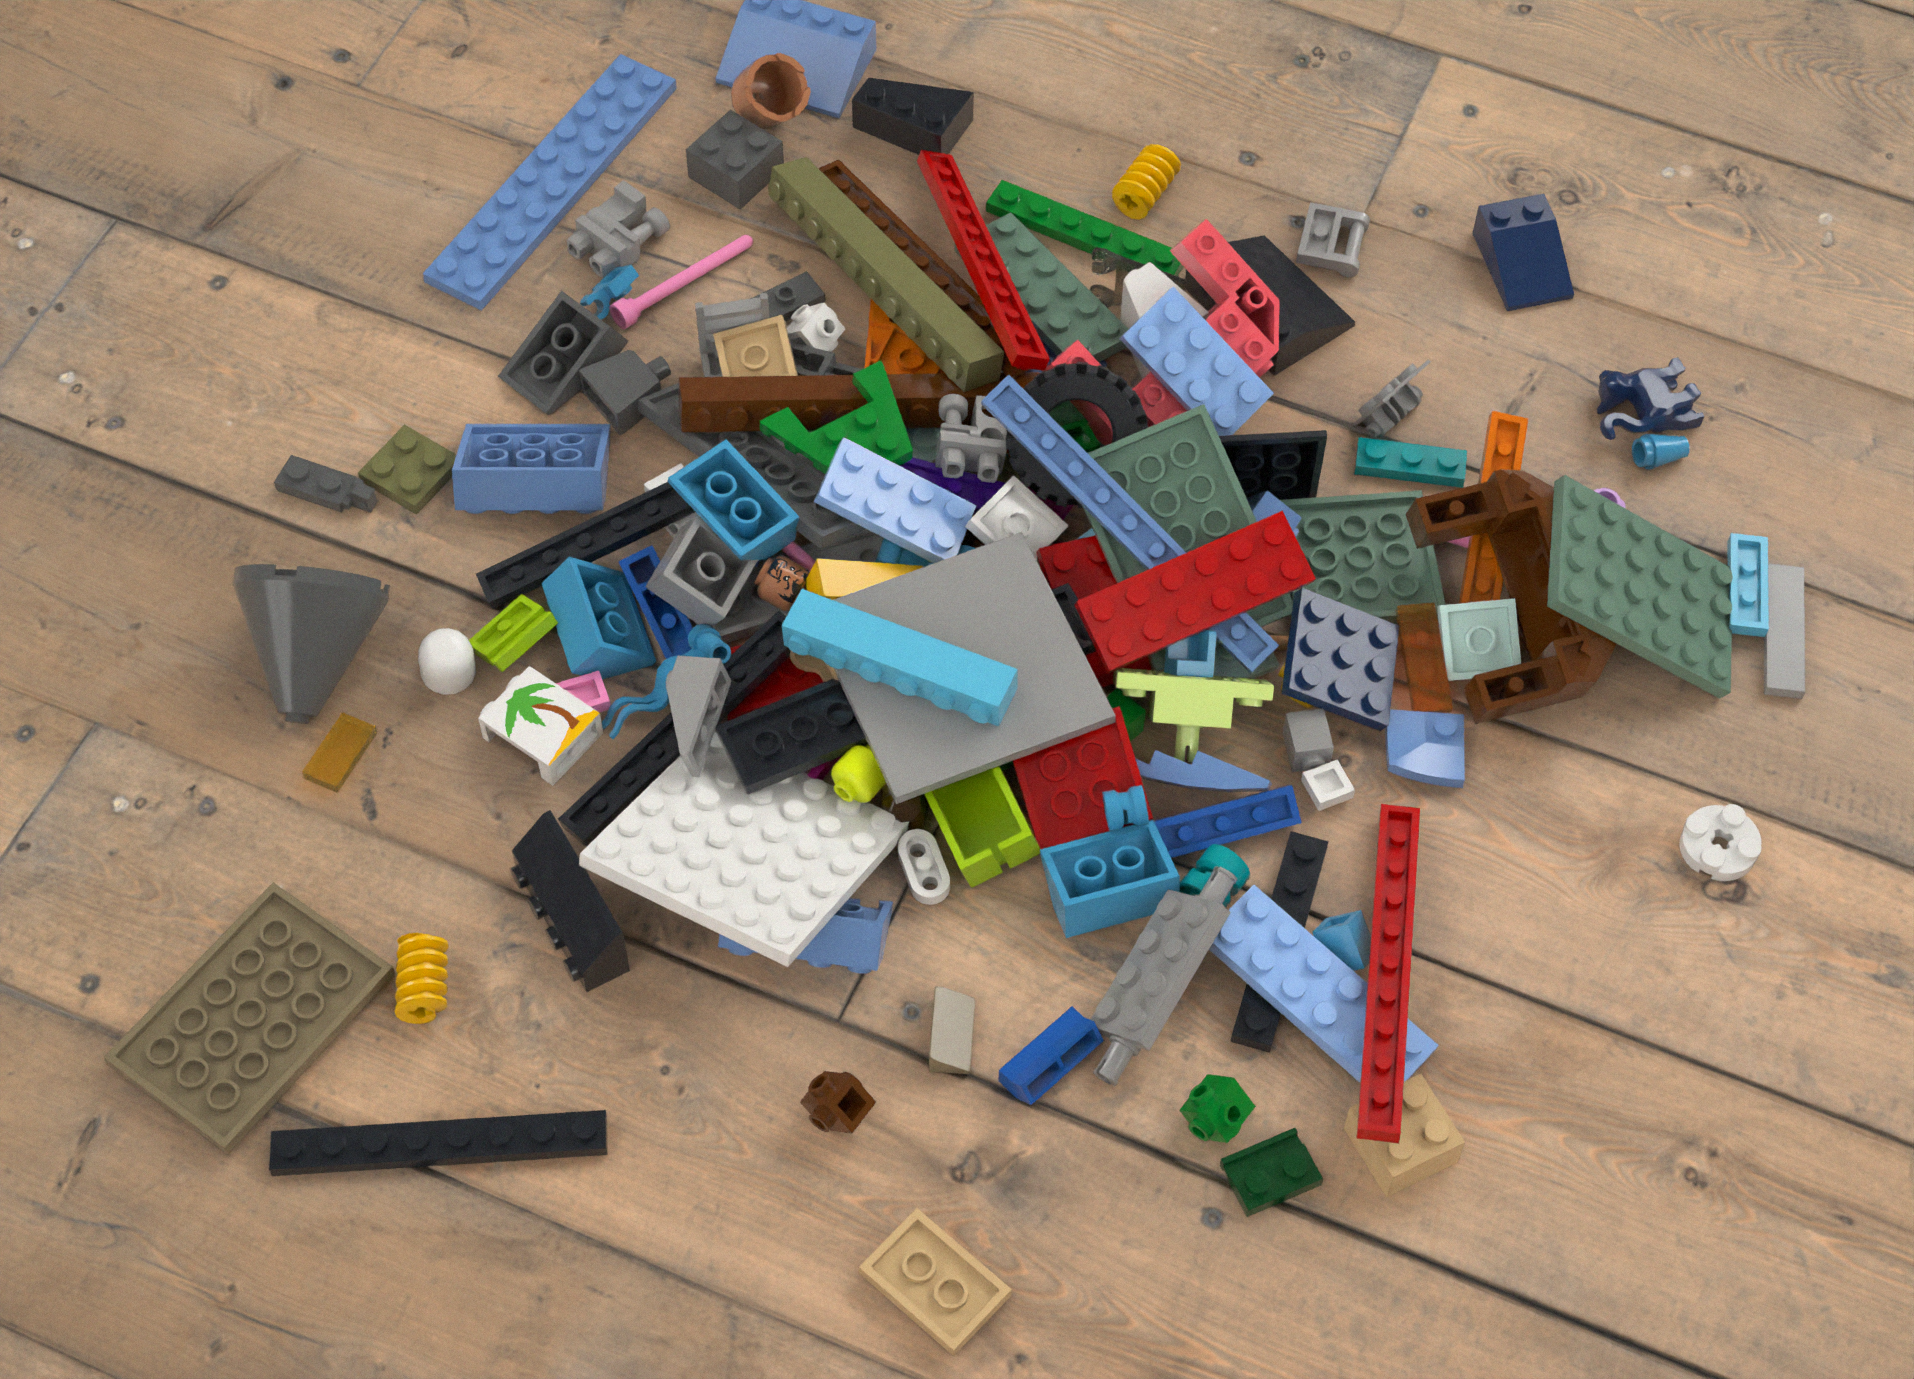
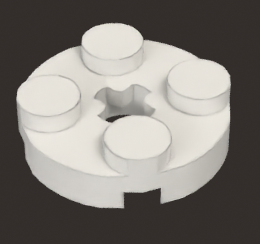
(1725, 822)

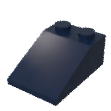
(1523, 251)

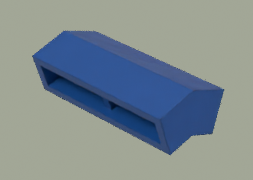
(1050, 1056)

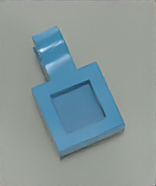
(613, 285)

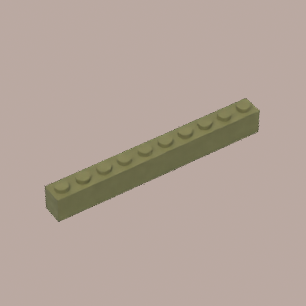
(886, 274)

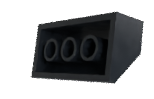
(570, 905)

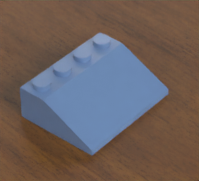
(825, 41)
(532, 468)

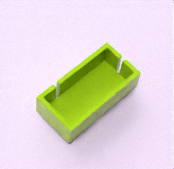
(983, 825)

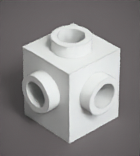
(815, 327)

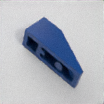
(666, 622)

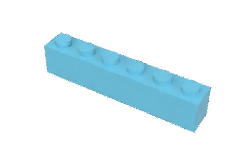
(900, 657)

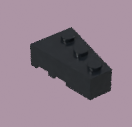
(912, 114)

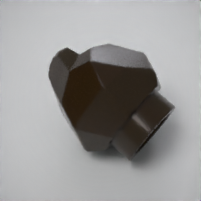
(909, 811)

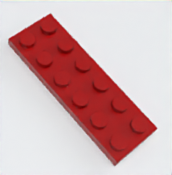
(1194, 592)

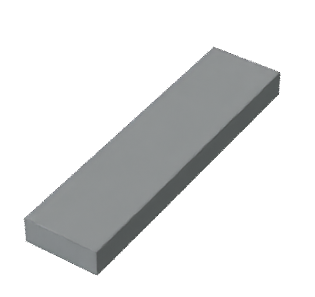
(1786, 633)

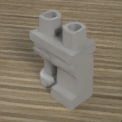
(616, 230)
(971, 447)

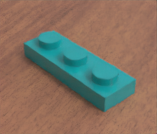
(1410, 462)

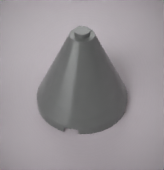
(306, 629)

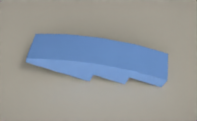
(1204, 774)

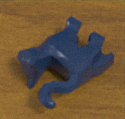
(1652, 398)

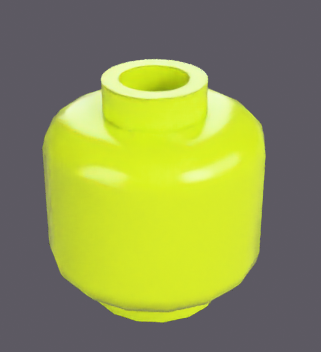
(857, 775)

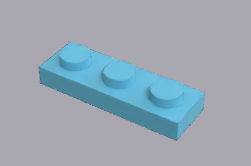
(1749, 587)

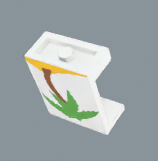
(542, 723)

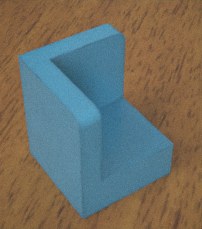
(1192, 656)
(1346, 938)

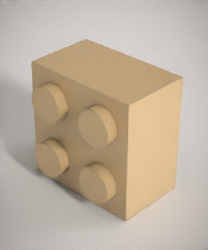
(1426, 1142)

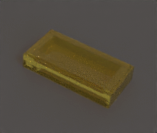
(339, 752)

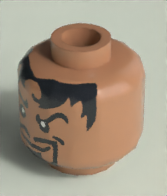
(781, 582)

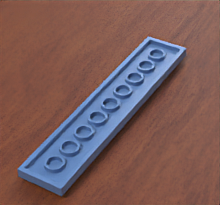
(549, 182)

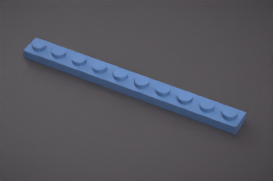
(1110, 504)

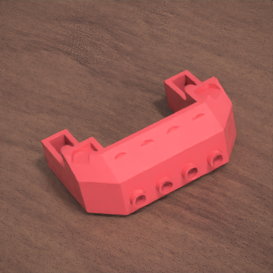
(1243, 316)

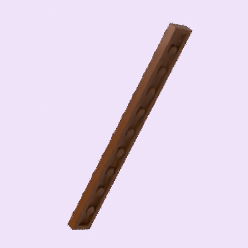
(917, 251)

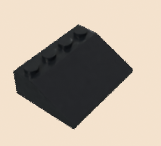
(1305, 311)
(1277, 462)

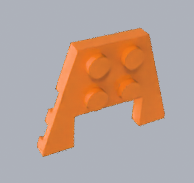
(894, 348)

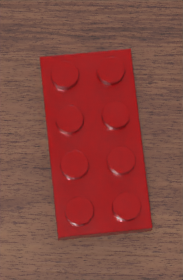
(1087, 572)

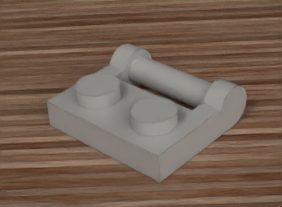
(1321, 236)

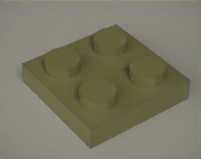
(409, 469)

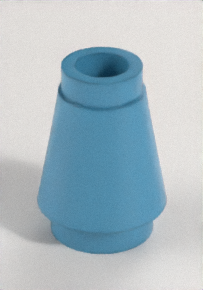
(1656, 450)

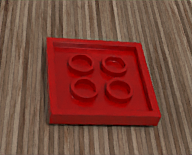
(1067, 781)

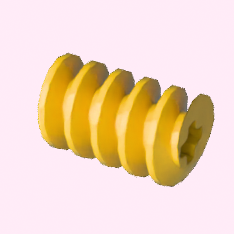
(1145, 181)
(420, 977)

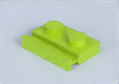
(512, 632)

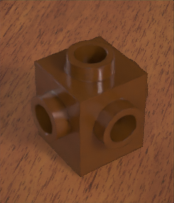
(837, 1102)

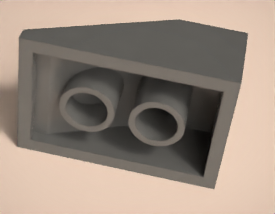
(556, 349)

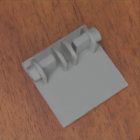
(1391, 403)

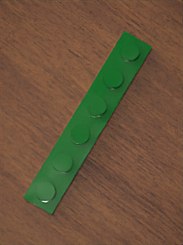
(1077, 227)

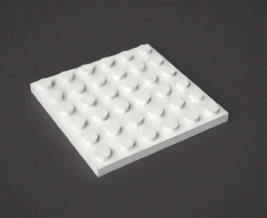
(744, 864)

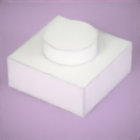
(1328, 785)

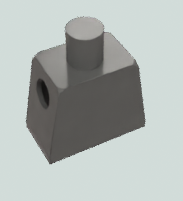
(617, 385)

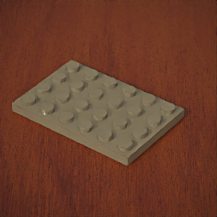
(249, 1017)

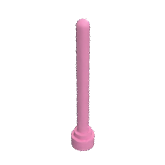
(626, 311)

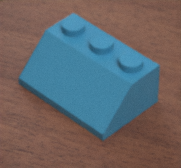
(736, 503)
(597, 619)
(1108, 878)

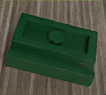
(1271, 1172)

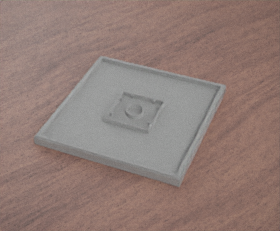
(995, 607)

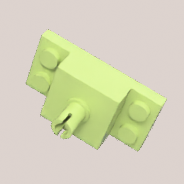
(1191, 701)

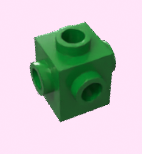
(1217, 1108)

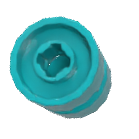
(1215, 856)

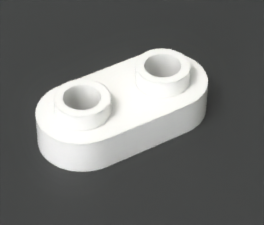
(924, 869)

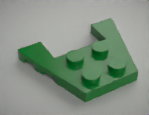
(872, 426)

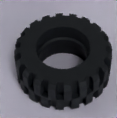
(1069, 383)

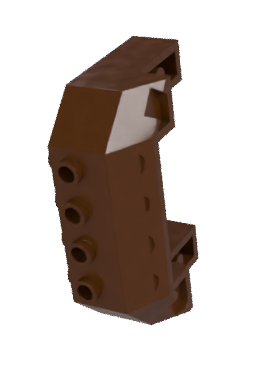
(1518, 520)

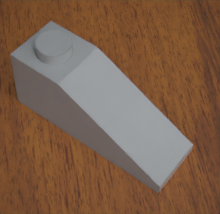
(696, 699)

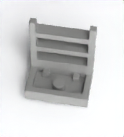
(721, 317)

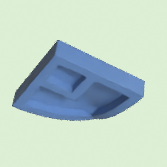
(1426, 747)

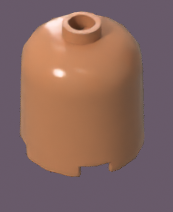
(777, 88)

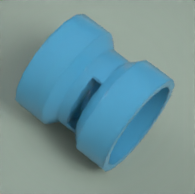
(1125, 808)

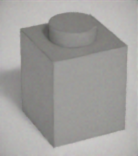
(1307, 739)

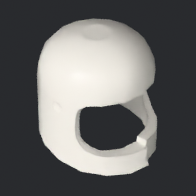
(446, 661)

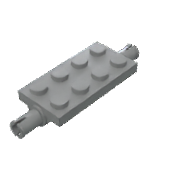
(1159, 971)

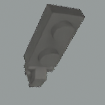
(324, 486)

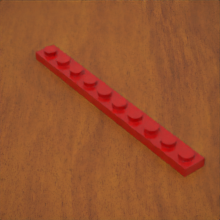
(983, 262)
(1389, 976)

